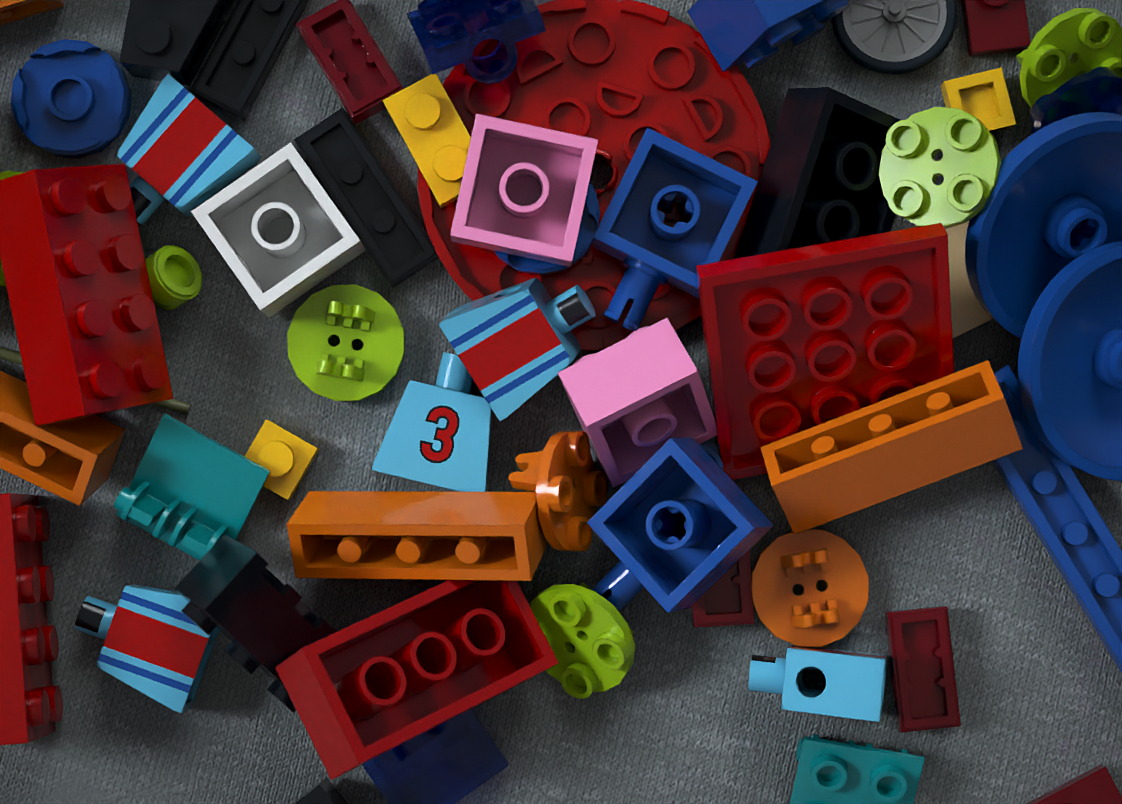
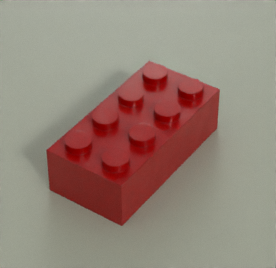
(80, 292)
(26, 641)
(413, 668)

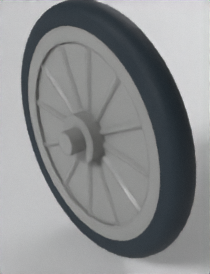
(895, 33)

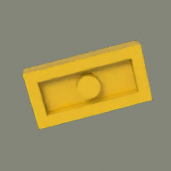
(432, 135)

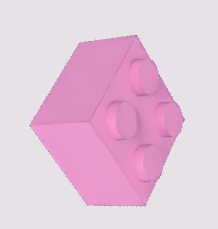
(523, 190)
(638, 399)

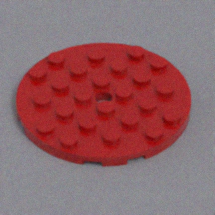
(606, 77)

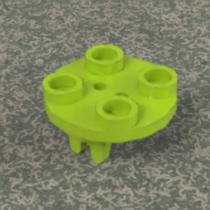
(1084, 33)
(910, 168)
(340, 370)
(599, 635)

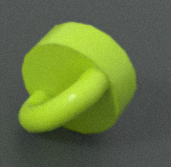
(173, 277)

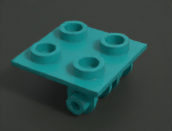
(190, 489)
(853, 773)

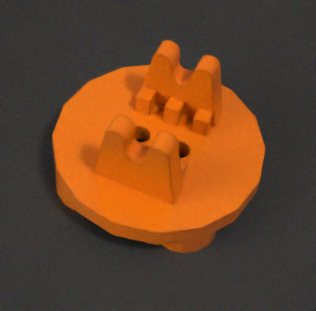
(564, 488)
(814, 615)

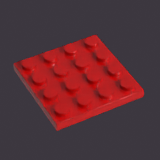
(821, 334)

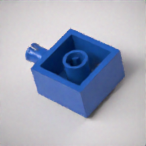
(754, 28)
(649, 249)
(643, 522)

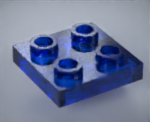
(453, 29)
(439, 764)

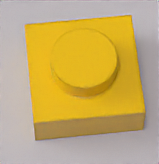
(983, 97)
(283, 455)

